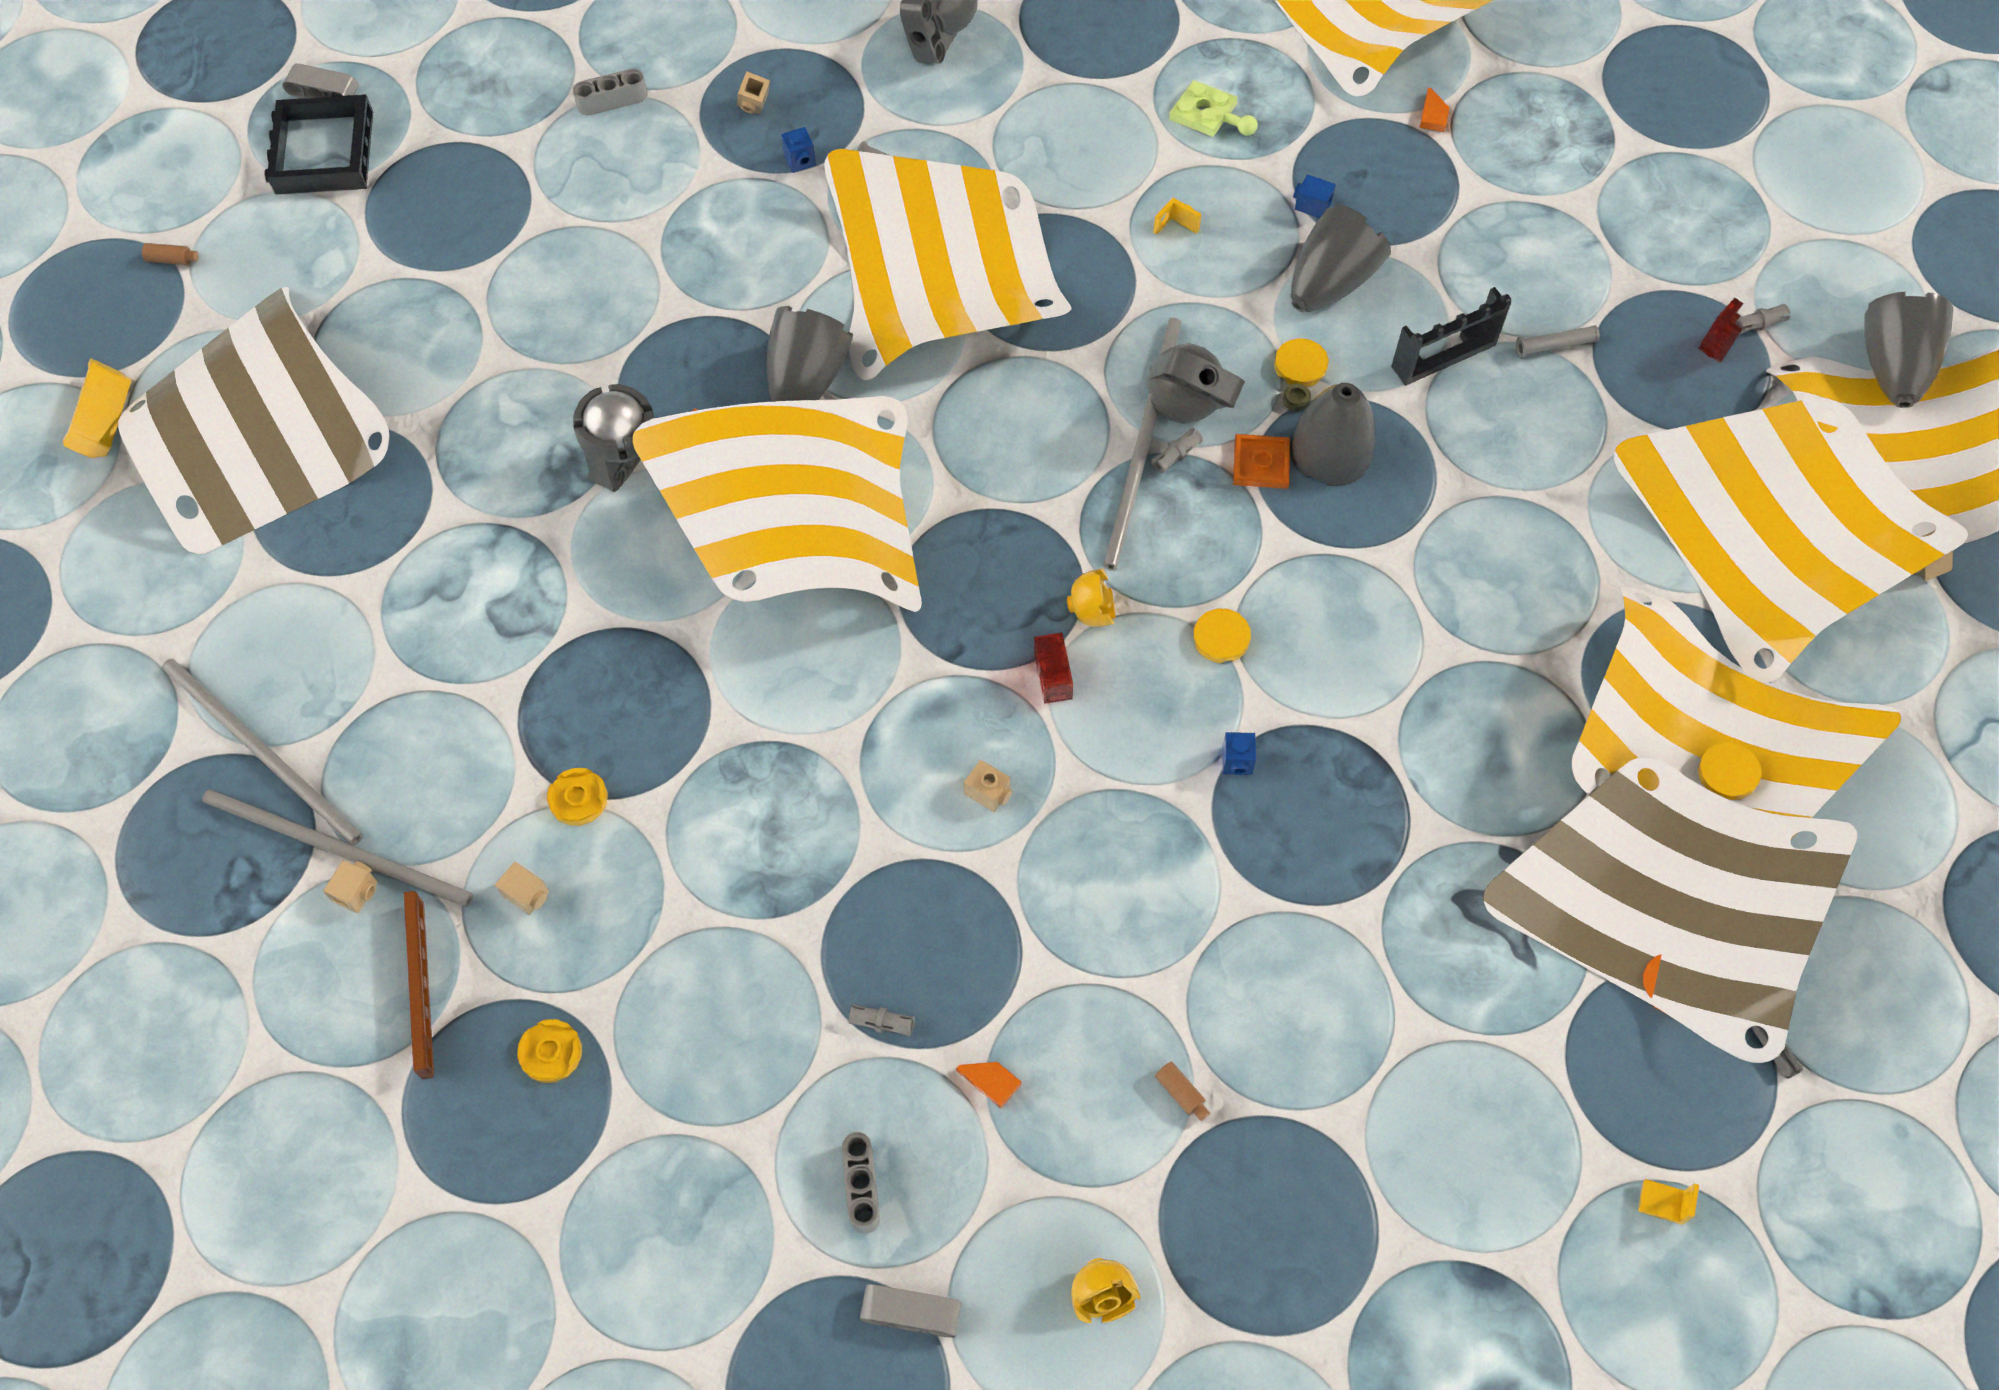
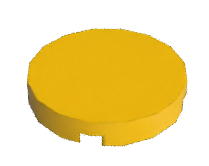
(1301, 362)
(1222, 635)
(1730, 771)
(577, 796)
(549, 1051)

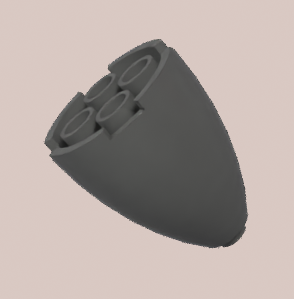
(1336, 259)
(1907, 343)
(804, 354)
(1335, 436)

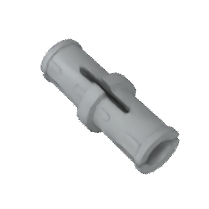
(1763, 318)
(1177, 450)
(881, 1020)

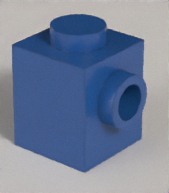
(798, 149)
(1313, 196)
(1239, 753)

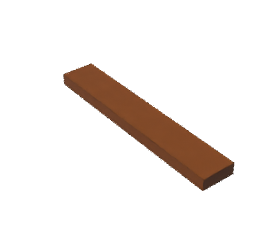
(418, 985)

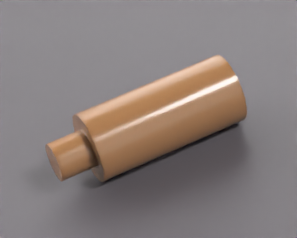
(168, 254)
(1182, 1091)

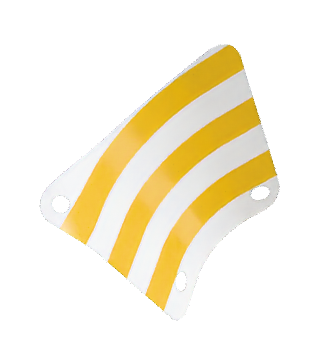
(1368, 31)
(935, 252)
(1938, 447)
(789, 493)
(1782, 521)
(1679, 696)

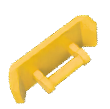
(97, 410)

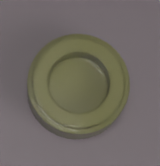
(1296, 397)

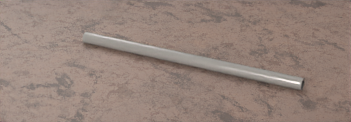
(263, 752)
(338, 847)

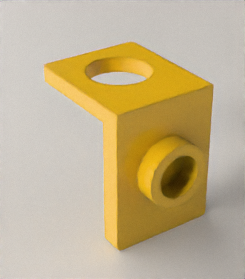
(1179, 212)
(1668, 1202)

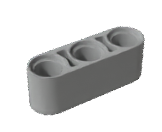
(312, 82)
(610, 91)
(853, 1168)
(910, 1311)

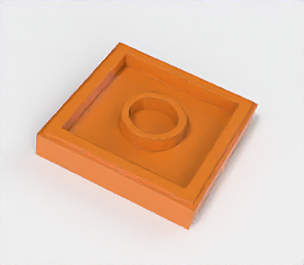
(1261, 461)

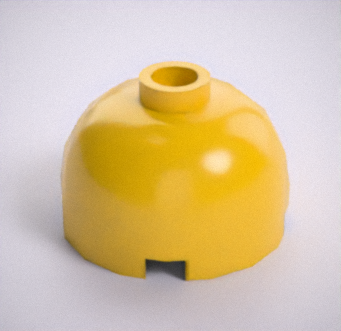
(1092, 599)
(1103, 1290)

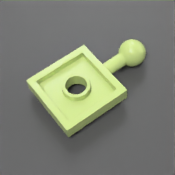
(1209, 119)

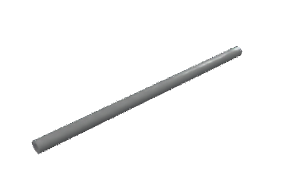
(1137, 463)

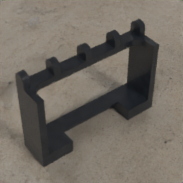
(1478, 332)

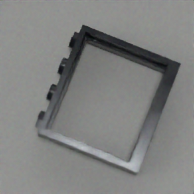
(320, 179)

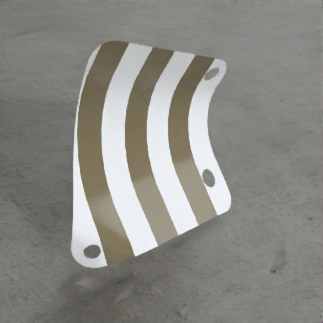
(251, 428)
(1686, 881)

